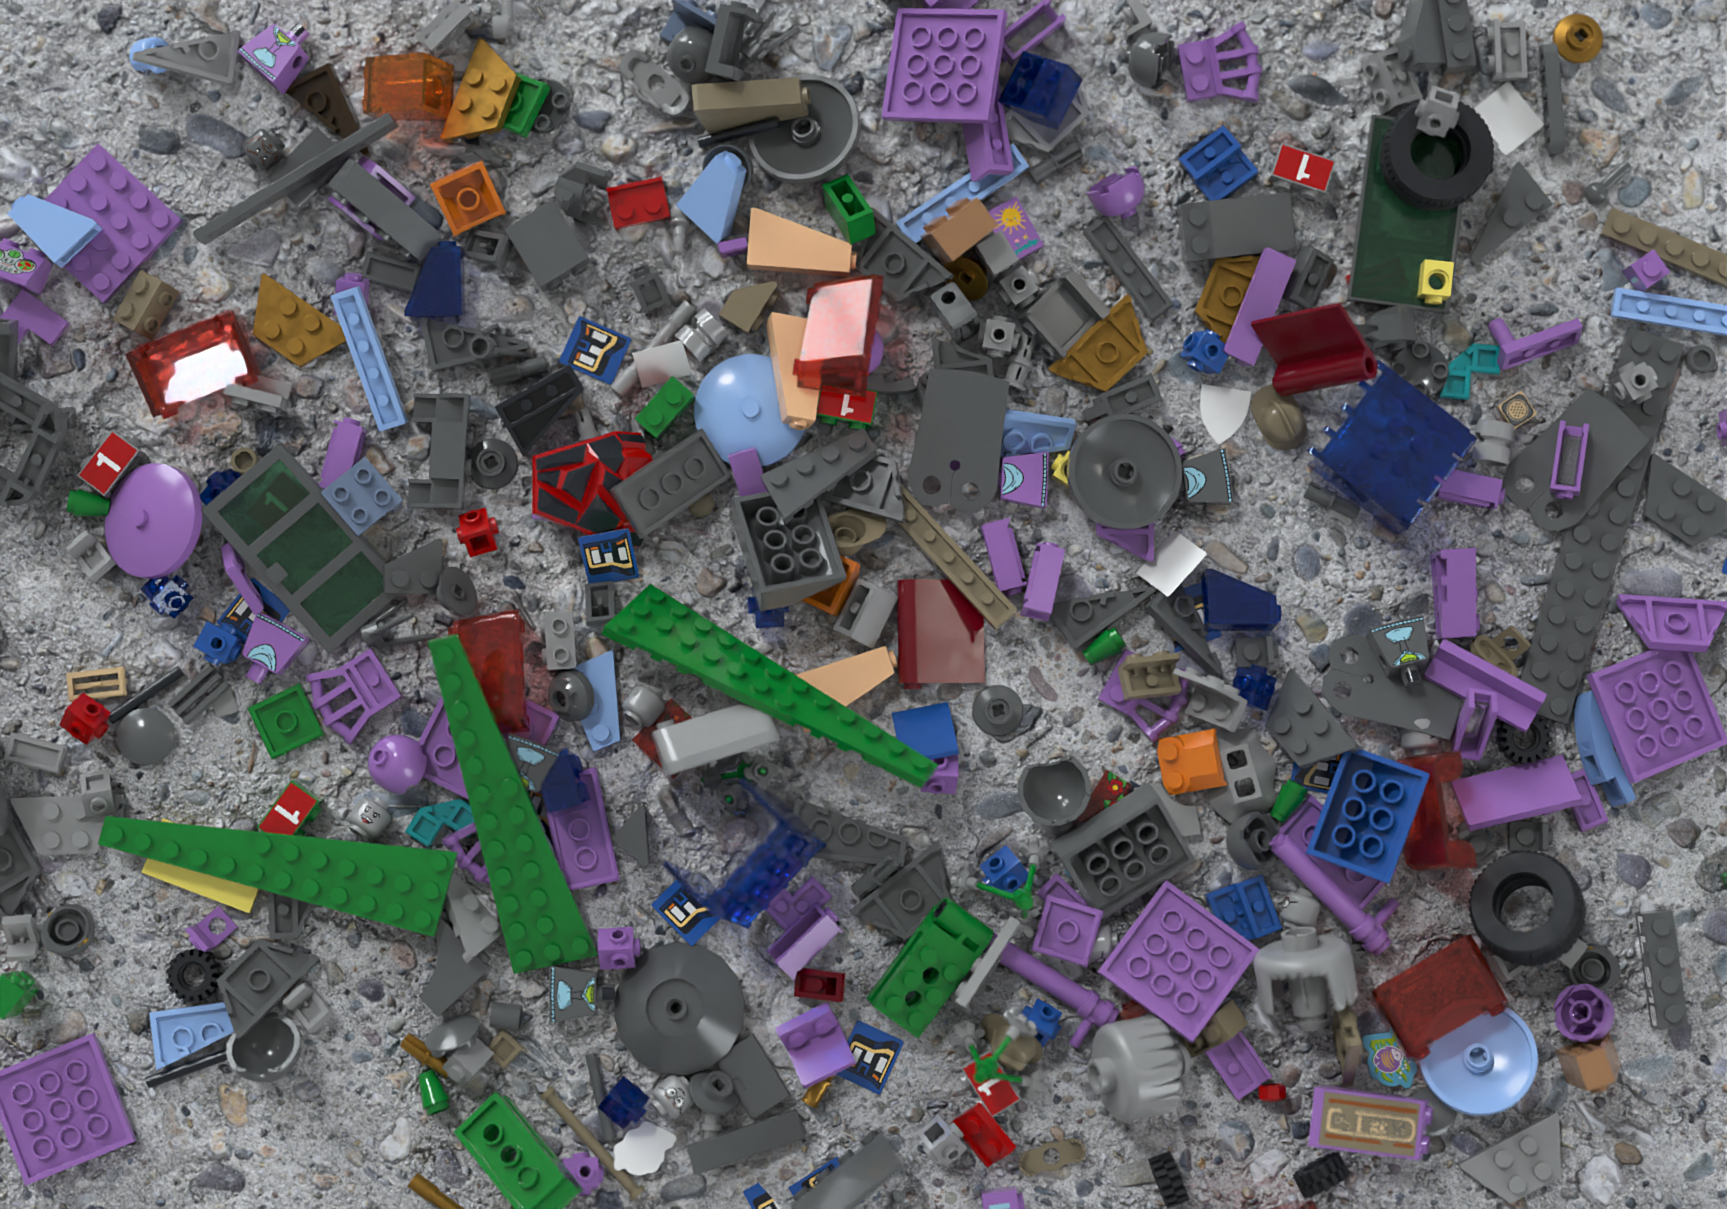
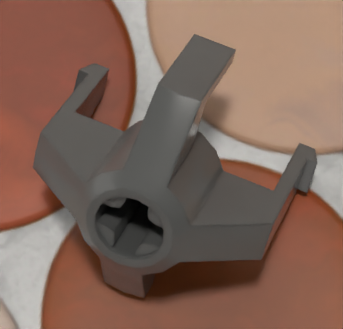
(574, 190)

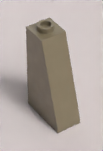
(745, 102)

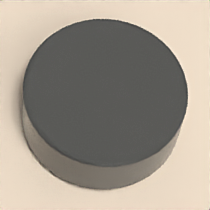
(1700, 359)

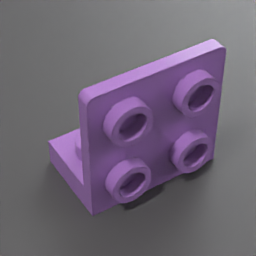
(816, 1045)

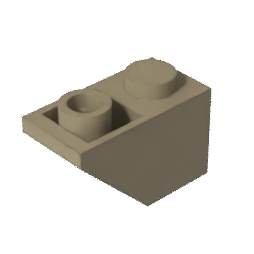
(747, 305)
(1220, 1028)

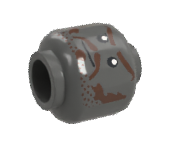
(263, 149)

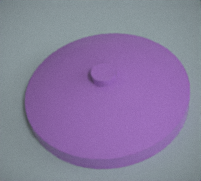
(153, 521)

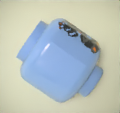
(140, 45)

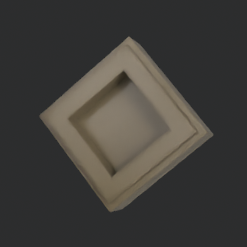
(504, 1048)

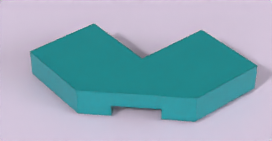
(1475, 359)
(432, 818)

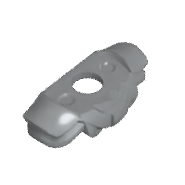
(639, 69)

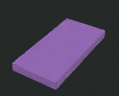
(1516, 793)
(1301, 828)
(584, 840)

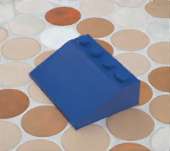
(1367, 814)

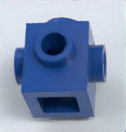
(1204, 352)
(209, 641)
(1004, 870)
(1045, 1019)

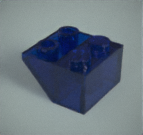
(1041, 89)
(563, 787)

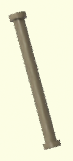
(591, 1142)

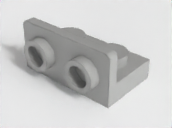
(445, 27)
(1387, 81)

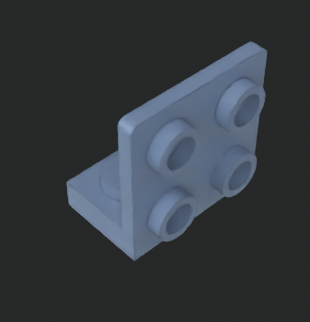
(686, 15)
(362, 497)

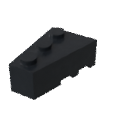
(538, 407)

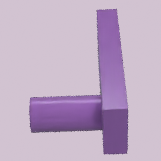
(1539, 344)

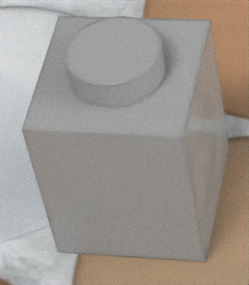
(467, 1062)

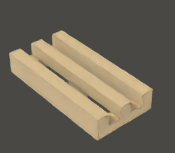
(121, 681)

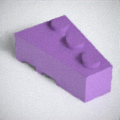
(1455, 593)

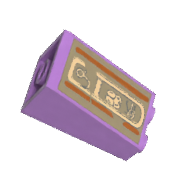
(1370, 1122)

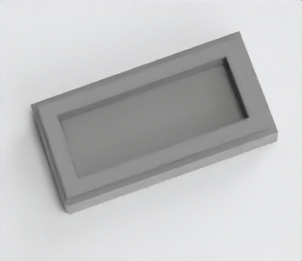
(35, 753)

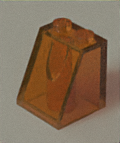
(408, 87)

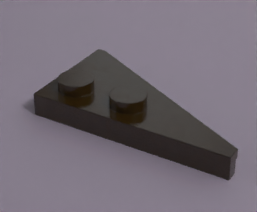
(326, 99)

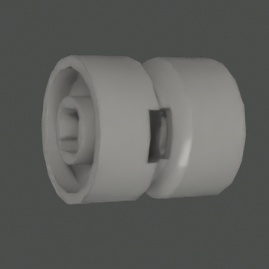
(701, 334)
(1492, 443)

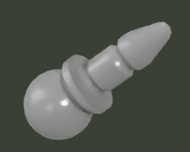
(680, 224)

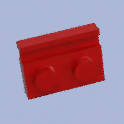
(638, 203)
(984, 1135)

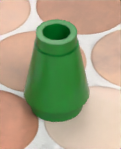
(87, 504)
(1104, 646)
(1288, 800)
(433, 1094)

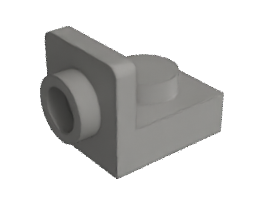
(1136, 14)
(97, 793)

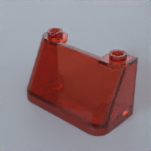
(840, 335)
(194, 362)
(496, 653)
(1428, 838)
(1438, 997)

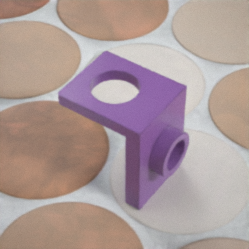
(203, 937)

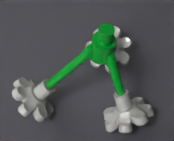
(1036, 857)
(970, 1038)

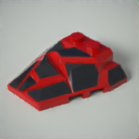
(576, 479)

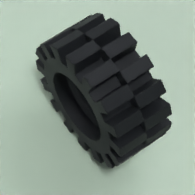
(1531, 754)
(176, 975)
(1321, 1175)
(1168, 1179)

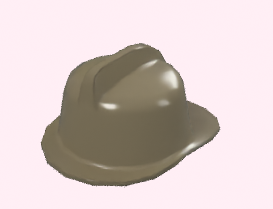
(1278, 418)
(854, 529)
(1018, 1053)

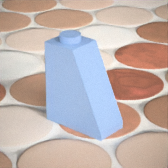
(715, 196)
(53, 228)

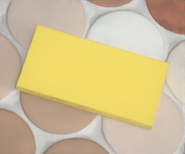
(215, 888)

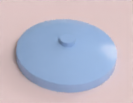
(742, 411)
(1482, 1065)

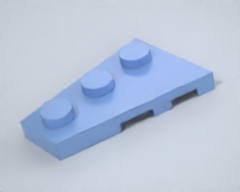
(1035, 433)
(603, 723)
(187, 1030)

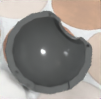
(1055, 791)
(266, 1050)

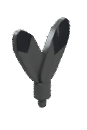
(482, 152)

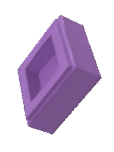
(733, 247)

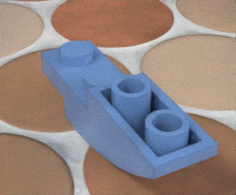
(1597, 753)

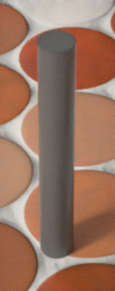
(599, 1094)

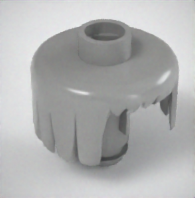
(1308, 965)
(1134, 1068)

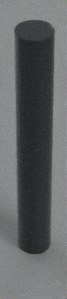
(739, 132)
(145, 694)
(186, 1068)

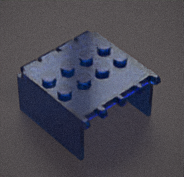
(1392, 450)
(765, 870)

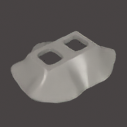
(1259, 768)

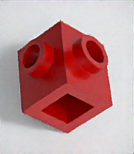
(477, 532)
(85, 719)

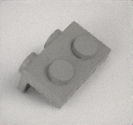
(1507, 50)
(266, 393)
(560, 640)

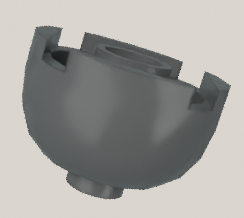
(690, 53)
(1150, 59)
(1250, 840)

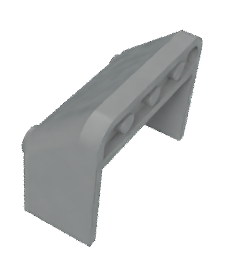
(712, 737)

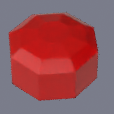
(1272, 1092)

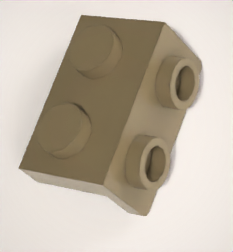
(146, 305)
(1149, 675)

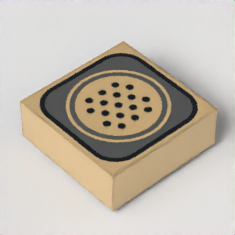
(1516, 409)

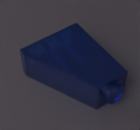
(440, 284)
(1236, 604)

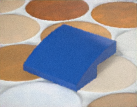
(1218, 165)
(927, 730)
(1245, 907)

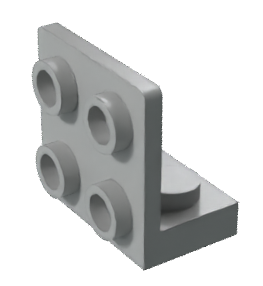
(1213, 700)

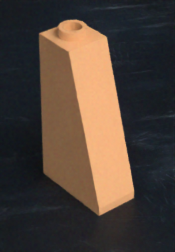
(794, 248)
(785, 340)
(852, 676)

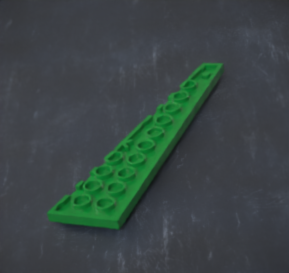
(729, 665)
(359, 878)
(527, 883)

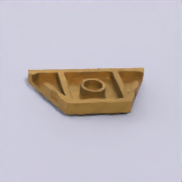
(482, 96)
(1225, 293)
(293, 325)
(1105, 350)

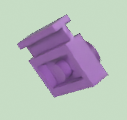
(1238, 1065)

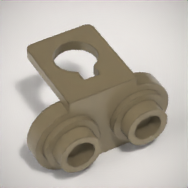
(1496, 654)

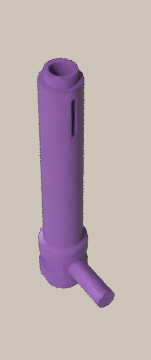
(1360, 924)
(1086, 1002)

